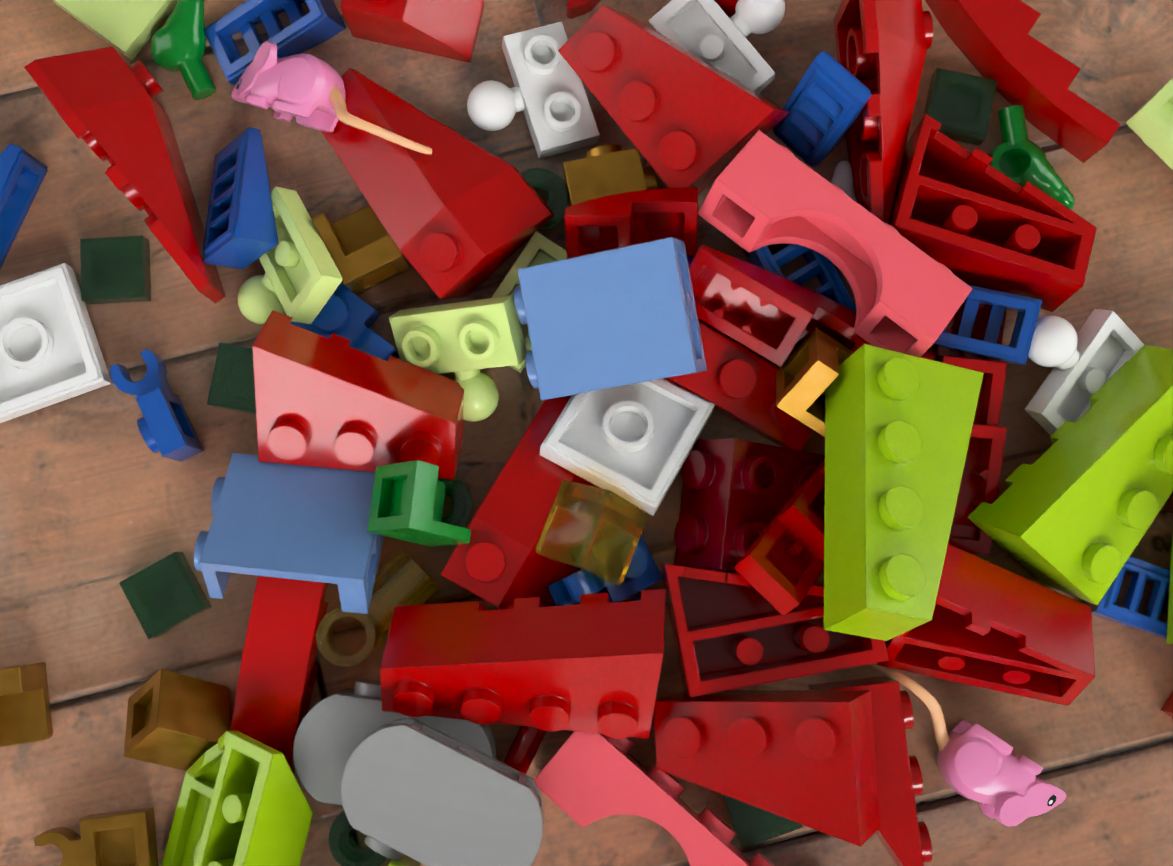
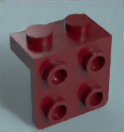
(732, 496)

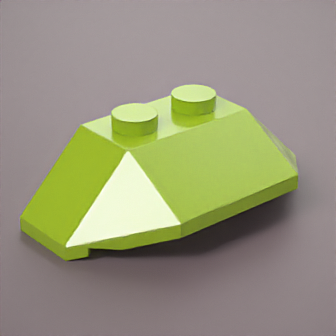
(239, 809)

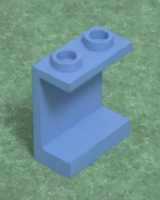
(610, 319)
(292, 526)

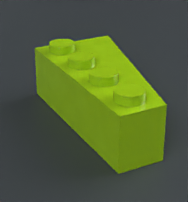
(891, 486)
(1096, 487)

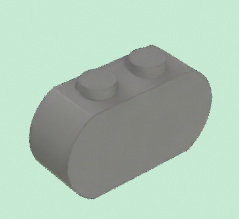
(346, 719)
(440, 800)

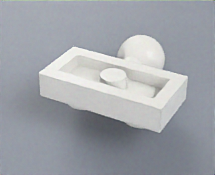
(722, 40)
(544, 90)
(1079, 361)

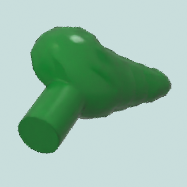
(181, 46)
(1025, 160)

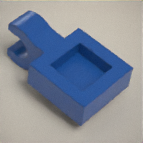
(350, 318)
(164, 419)
(640, 575)

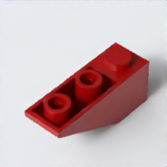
(897, 772)

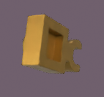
(107, 840)

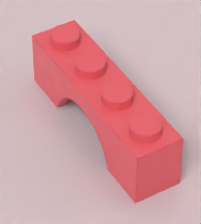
(777, 199)
(600, 779)

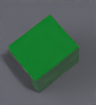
(410, 505)

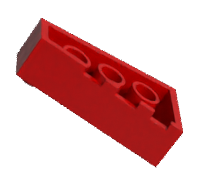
(529, 663)

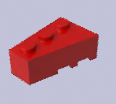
(348, 408)
(779, 751)

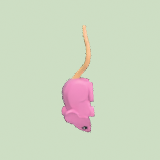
(305, 90)
(984, 766)

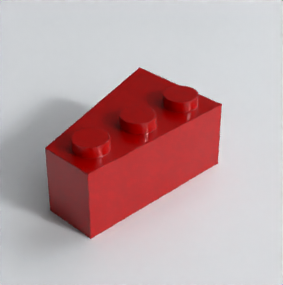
(666, 99)
(986, 223)
(1000, 634)
(738, 640)

